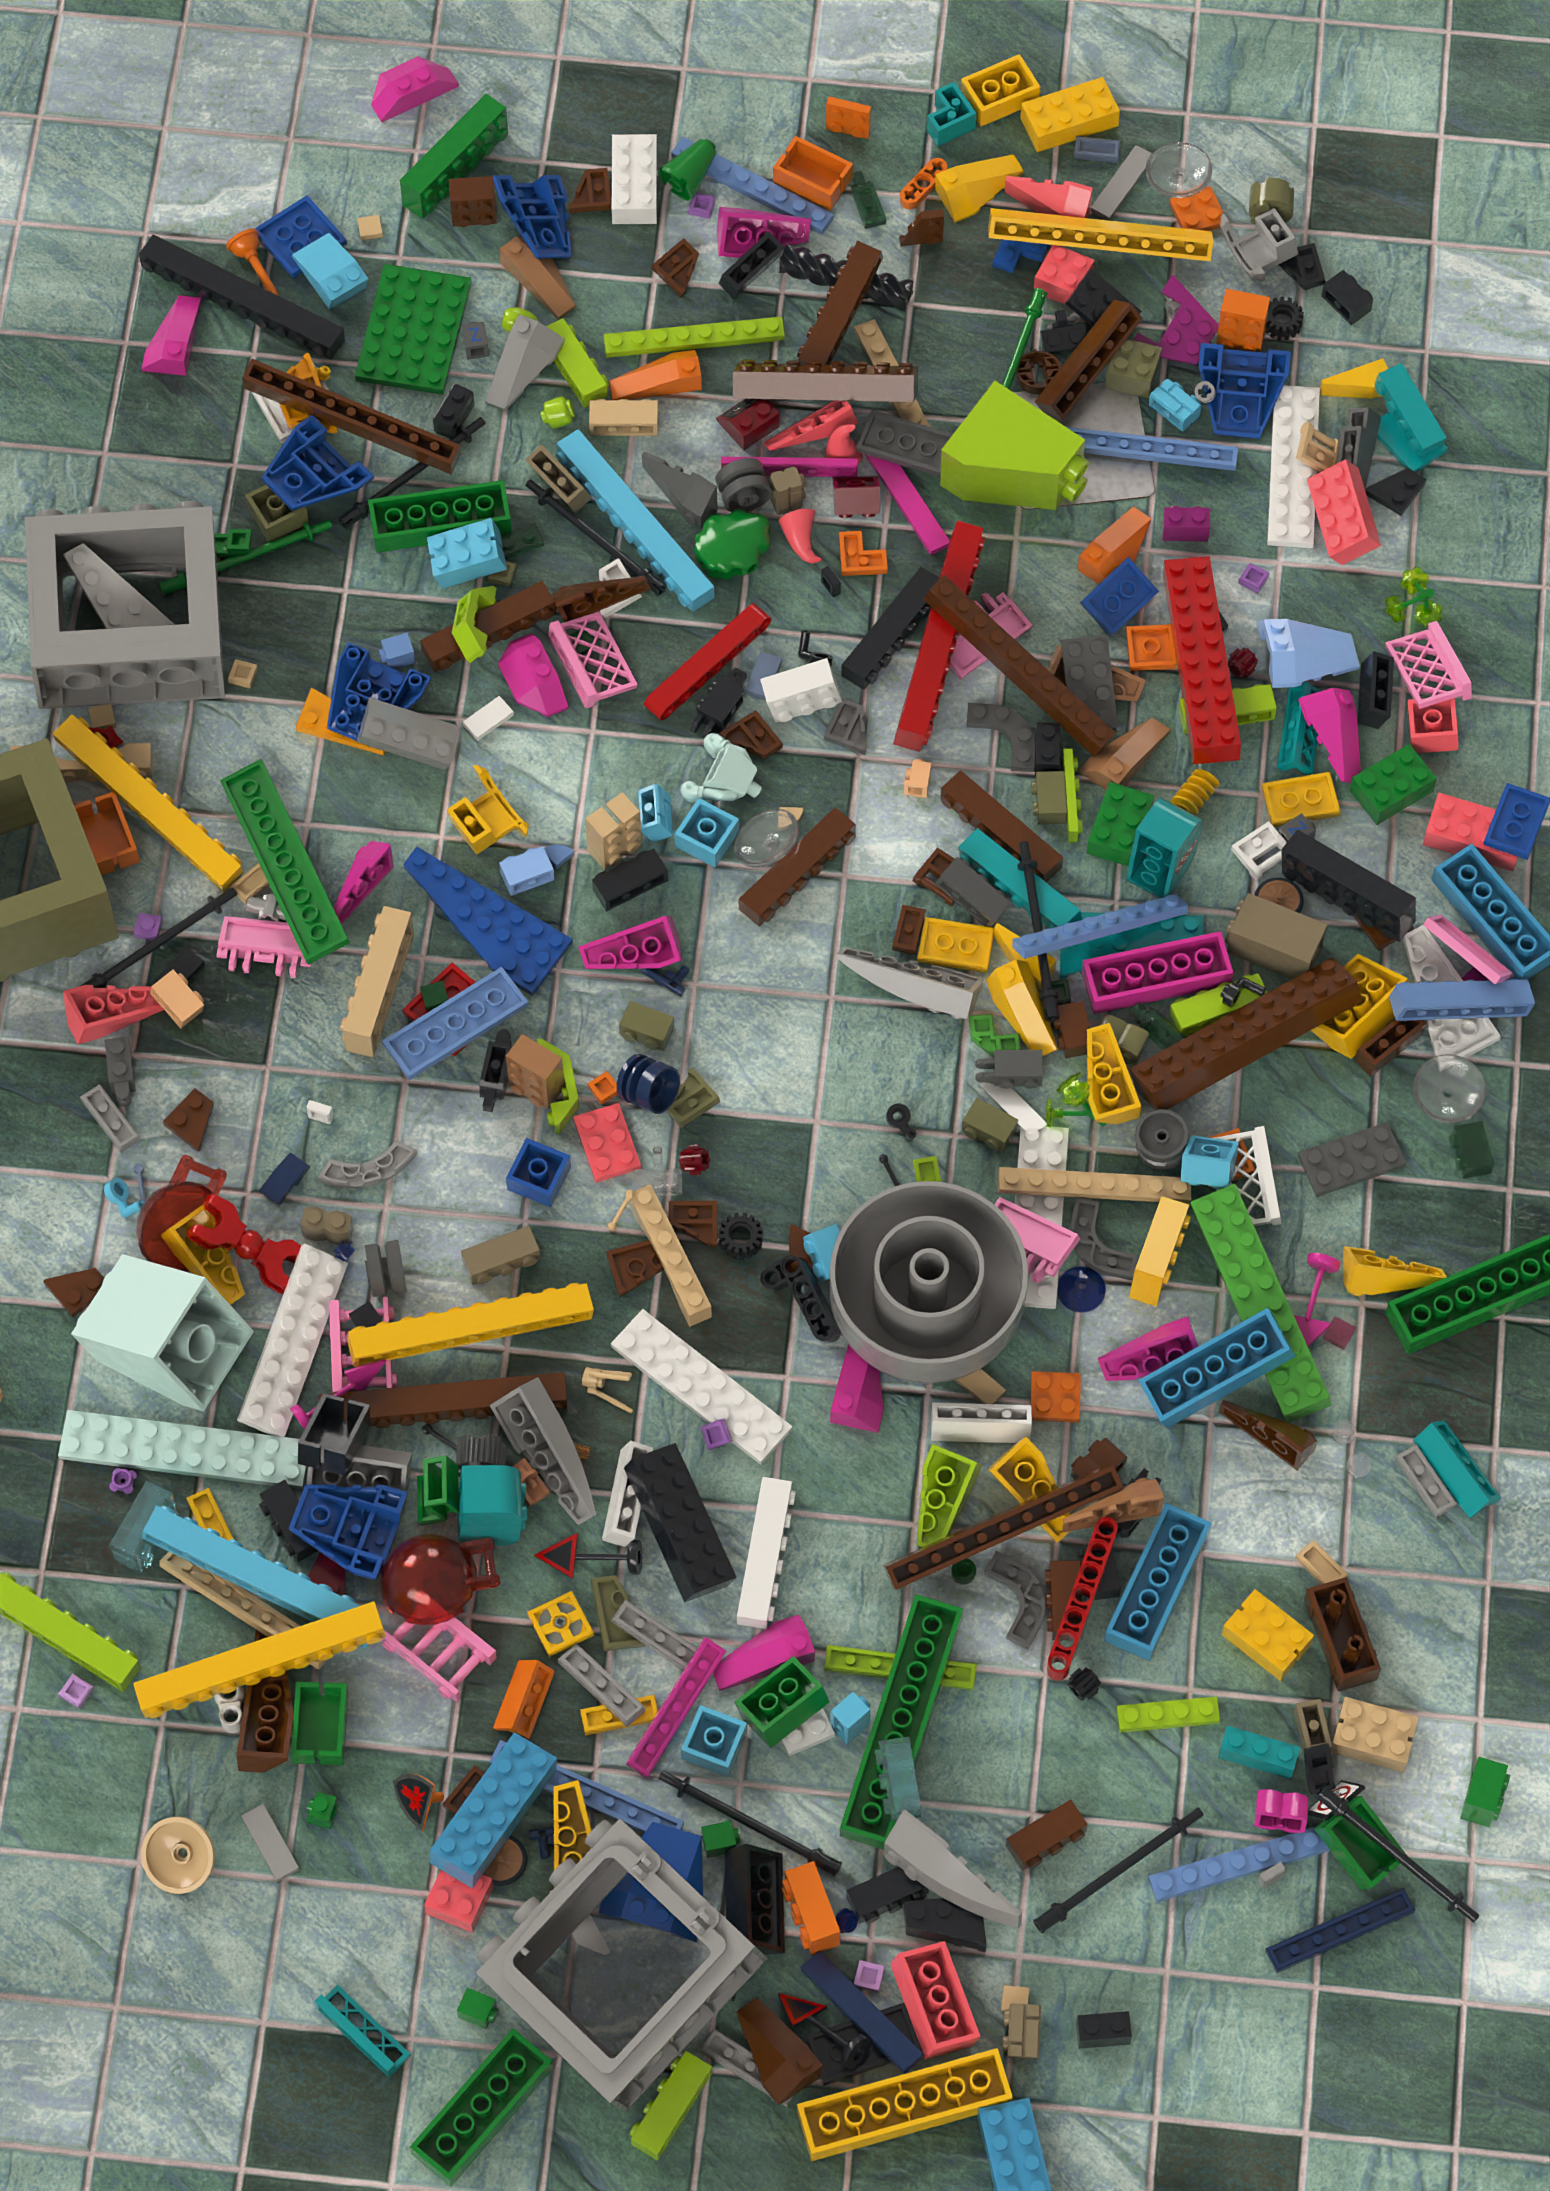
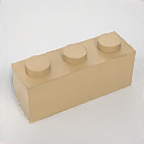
(623, 417)

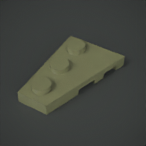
(608, 1598)

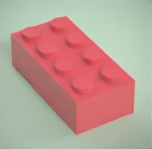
(1343, 512)
(1458, 824)
(935, 2000)

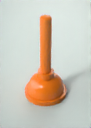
(245, 246)

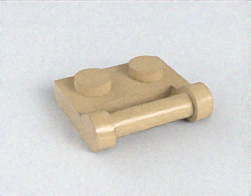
(1313, 453)

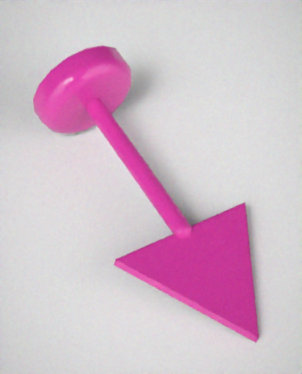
(1312, 1328)
(359, 1380)

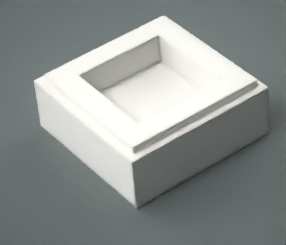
(320, 1112)

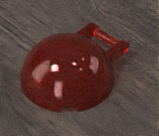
(169, 1206)
(435, 1577)

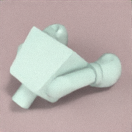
(729, 775)

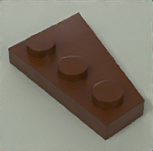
(633, 1265)

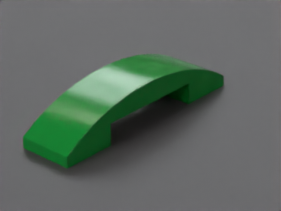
(233, 543)

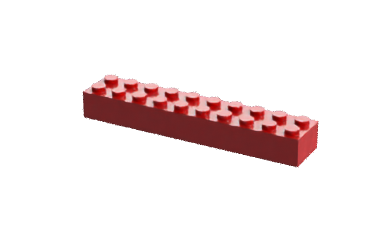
(938, 643)
(1201, 660)

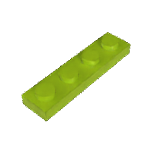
(1074, 824)
(1168, 1714)

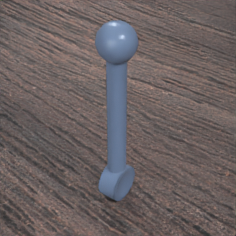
(138, 1169)

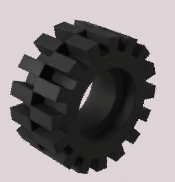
(1284, 329)
(740, 1222)

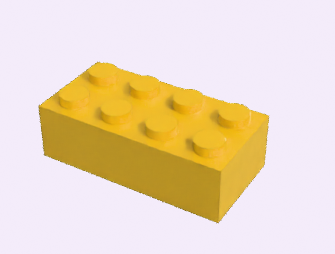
(1069, 113)

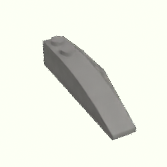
(934, 988)
(544, 1440)
(927, 1860)

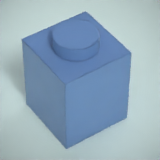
(397, 651)

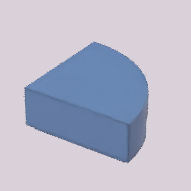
(558, 854)

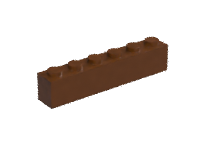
(841, 304)
(1088, 359)
(496, 621)
(998, 823)
(797, 867)

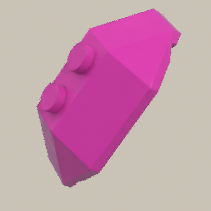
(410, 86)
(532, 676)

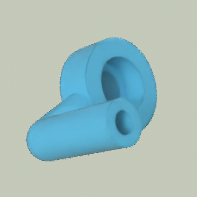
(117, 1193)

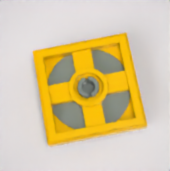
(560, 1623)

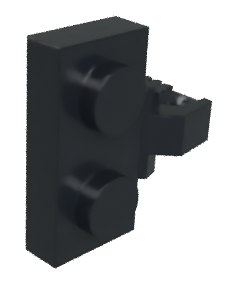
(1062, 335)

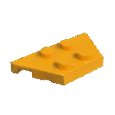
(306, 371)

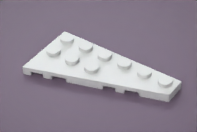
(109, 594)
(1447, 1036)

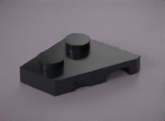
(1305, 267)
(1397, 490)

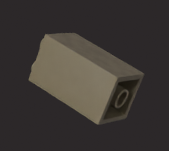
(1274, 937)

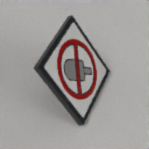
(1343, 1789)

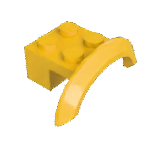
(487, 817)

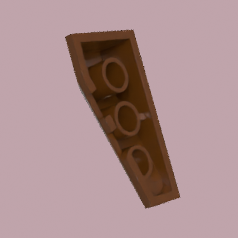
(1278, 1436)
(780, 2055)

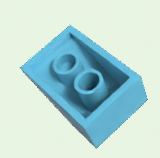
(331, 270)

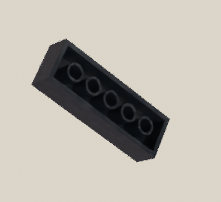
(1348, 886)
(680, 1522)

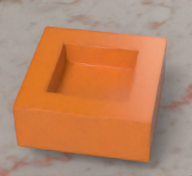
(603, 1087)

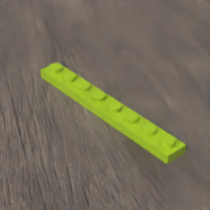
(694, 337)

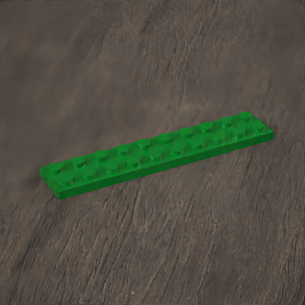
(285, 862)

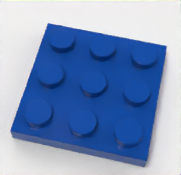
(294, 230)

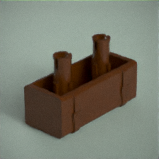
(1342, 1634)

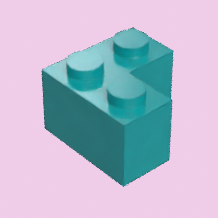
(952, 117)

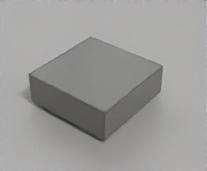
(1271, 1875)

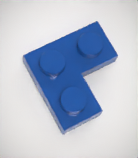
(1011, 251)

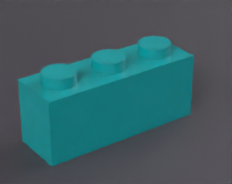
(1258, 1752)

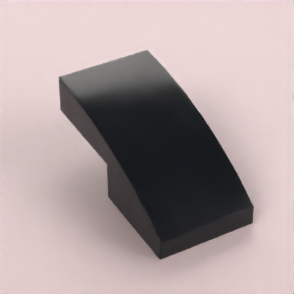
(1318, 1767)

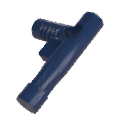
(669, 978)
(545, 1841)

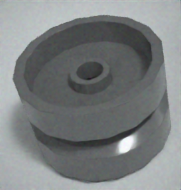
(743, 485)
(1161, 1139)
(385, 1268)

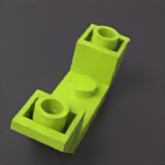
(469, 638)
(563, 1110)

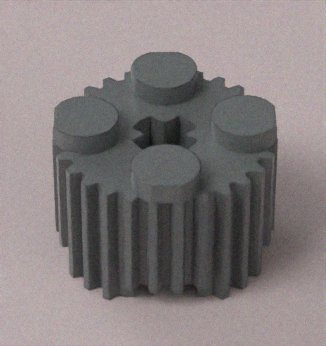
(480, 1451)

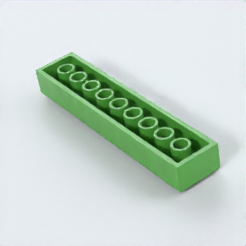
(1252, 1289)

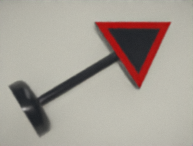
(563, 1556)
(800, 2010)

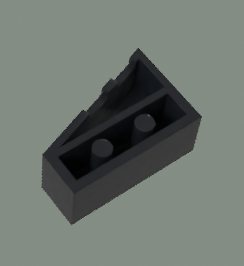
(944, 1921)

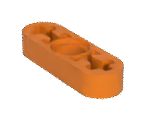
(921, 192)

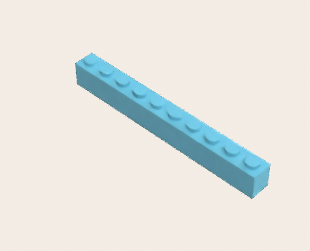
(635, 521)
(243, 1567)

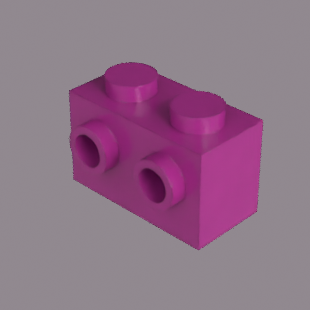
(1186, 524)

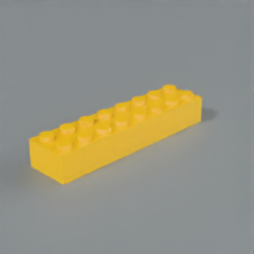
(903, 2104)

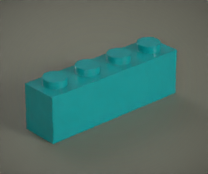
(1410, 410)

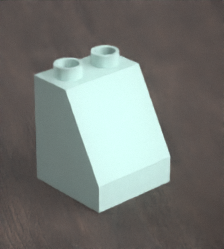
(163, 1330)

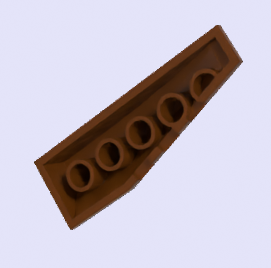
(265, 1723)

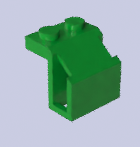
(437, 1490)

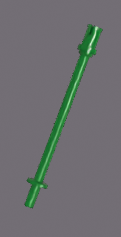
(1033, 311)
(180, 581)

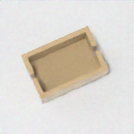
(610, 840)
(1374, 1734)

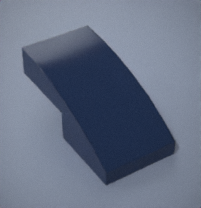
(284, 1177)

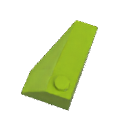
(944, 1491)

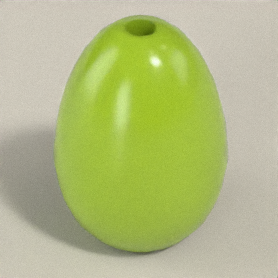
(511, 314)

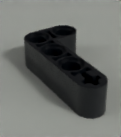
(805, 1301)

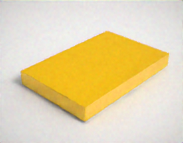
(1308, 795)
(955, 945)

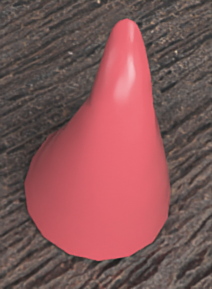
(841, 445)
(798, 529)

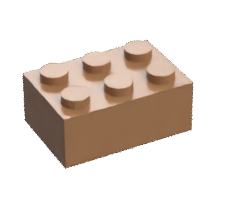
(534, 1072)

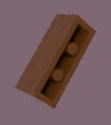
(1388, 1044)
(1061, 1578)
(1047, 1835)

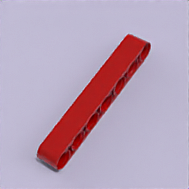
(707, 662)
(1082, 1587)

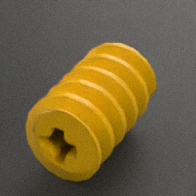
(1195, 791)

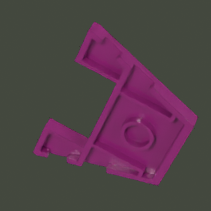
(1187, 329)

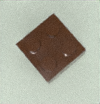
(472, 201)

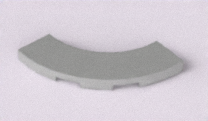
(370, 1173)

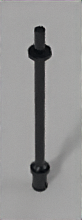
(546, 496)
(361, 510)
(100, 980)
(1048, 995)
(1341, 1808)
(821, 1860)
(1059, 1911)

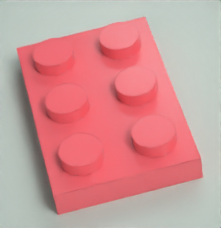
(607, 1142)

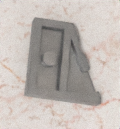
(848, 727)

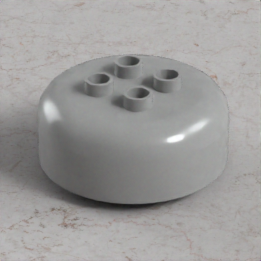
(928, 1281)

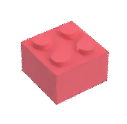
(1061, 272)
(1433, 727)
(457, 1902)

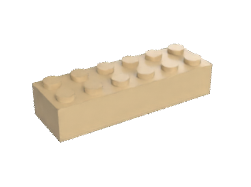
(377, 981)

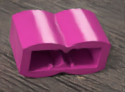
(1281, 1811)

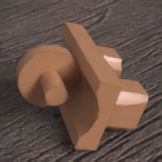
(535, 1487)

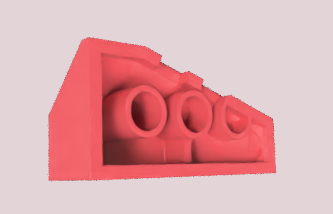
(1049, 198)
(814, 426)
(102, 1011)

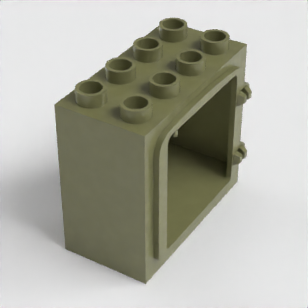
(65, 914)

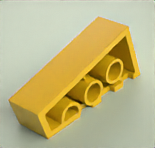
(1159, 1251)
(570, 1823)

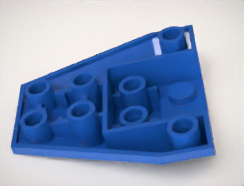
(362, 678)

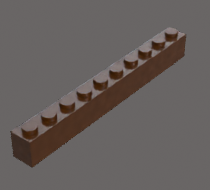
(351, 416)
(1019, 665)
(447, 1400)
(1003, 1526)

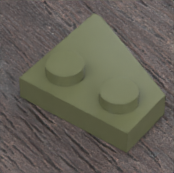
(692, 1099)

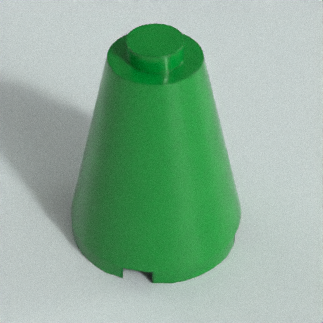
(688, 169)

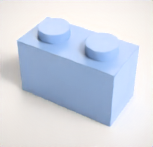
(526, 870)

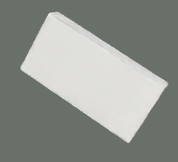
(488, 718)

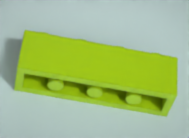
(577, 367)
(1251, 705)
(1207, 1007)
(671, 2105)

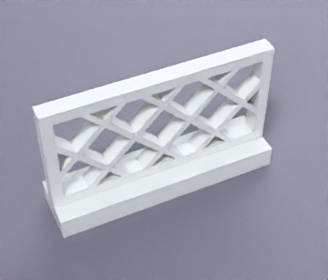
(1264, 1172)

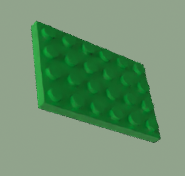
(413, 329)

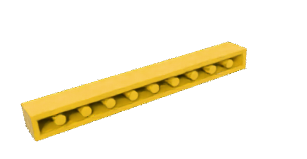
(1100, 234)
(148, 803)
(470, 1324)
(259, 1660)

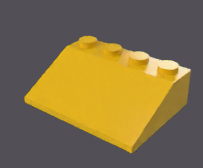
(1362, 1022)

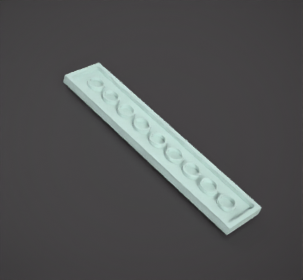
(181, 1449)

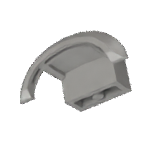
(1264, 247)

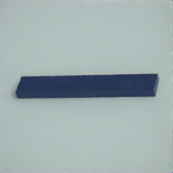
(1340, 1930)
(862, 2012)

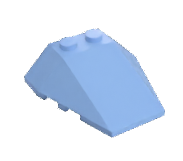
(1305, 651)

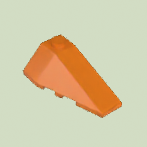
(665, 376)
(1114, 545)

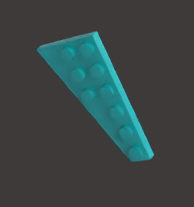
(1148, 935)

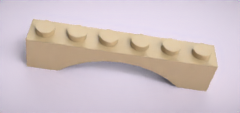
(138, 753)
(679, 1271)

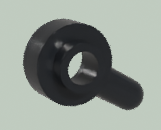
(810, 656)
(1232, 992)
(909, 1134)

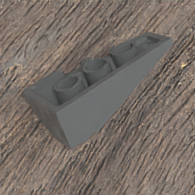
(689, 494)

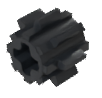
(1084, 1683)

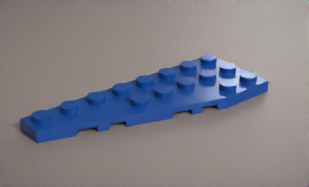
(491, 924)

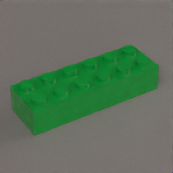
(454, 156)
(412, 517)
(481, 2107)

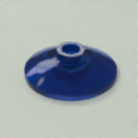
(1081, 1299)

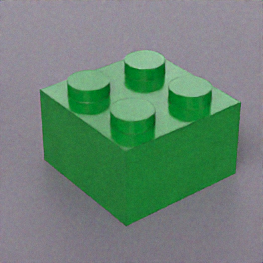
(1485, 1791)

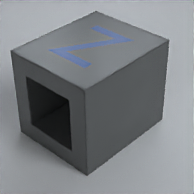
(475, 340)
(1300, 823)

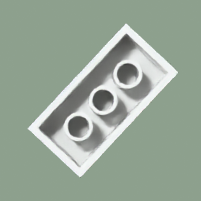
(634, 179)

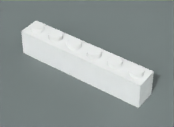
(764, 1553)

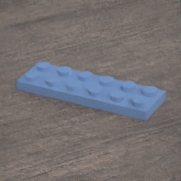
(455, 1023)

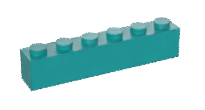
(1002, 871)

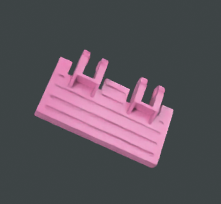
(1007, 615)
(264, 939)
(1468, 949)
(1041, 1239)

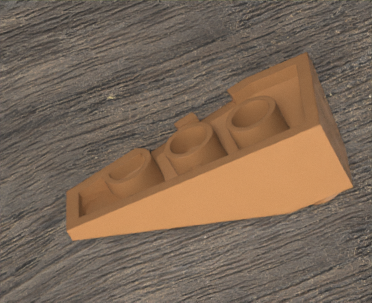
(537, 276)
(1126, 685)
(1125, 755)
(1130, 1503)

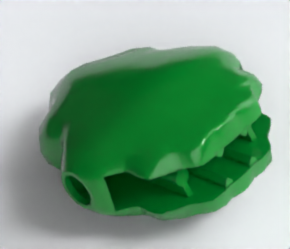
(732, 543)

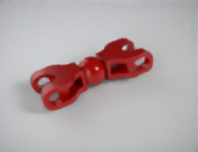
(248, 1244)

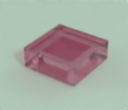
(1339, 1333)

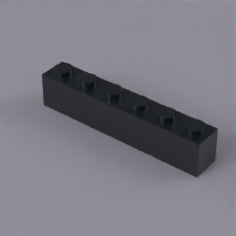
(889, 631)

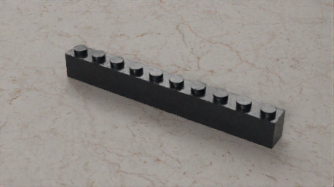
(242, 297)

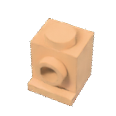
(917, 779)

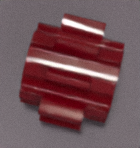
(1242, 662)
(694, 1160)

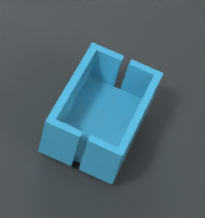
(466, 553)

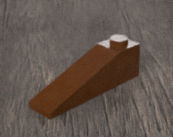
(592, 597)

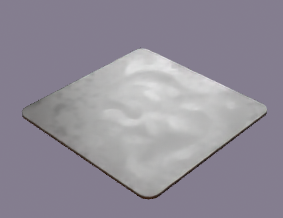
(1107, 476)

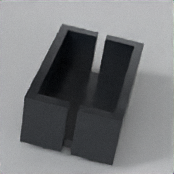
(331, 1439)

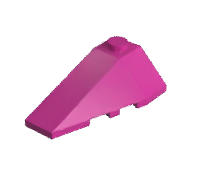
(743, 228)
(173, 342)
(367, 871)

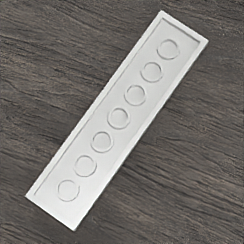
(1290, 499)
(1046, 1151)
(292, 1341)
(701, 1385)

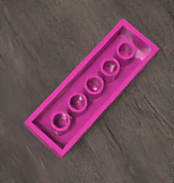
(1156, 972)

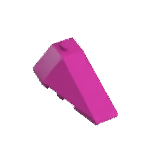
(1335, 721)
(639, 947)
(1149, 1351)
(857, 1395)
(766, 1653)

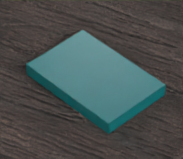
(1398, 445)

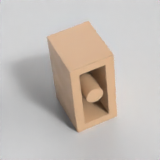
(177, 998)

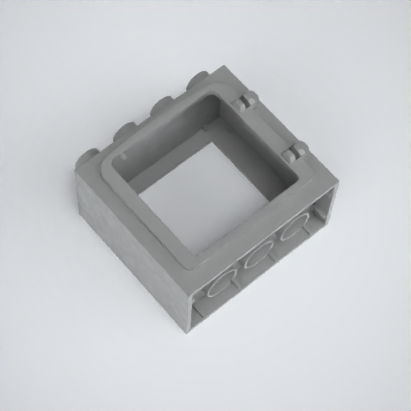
(132, 661)
(548, 1923)

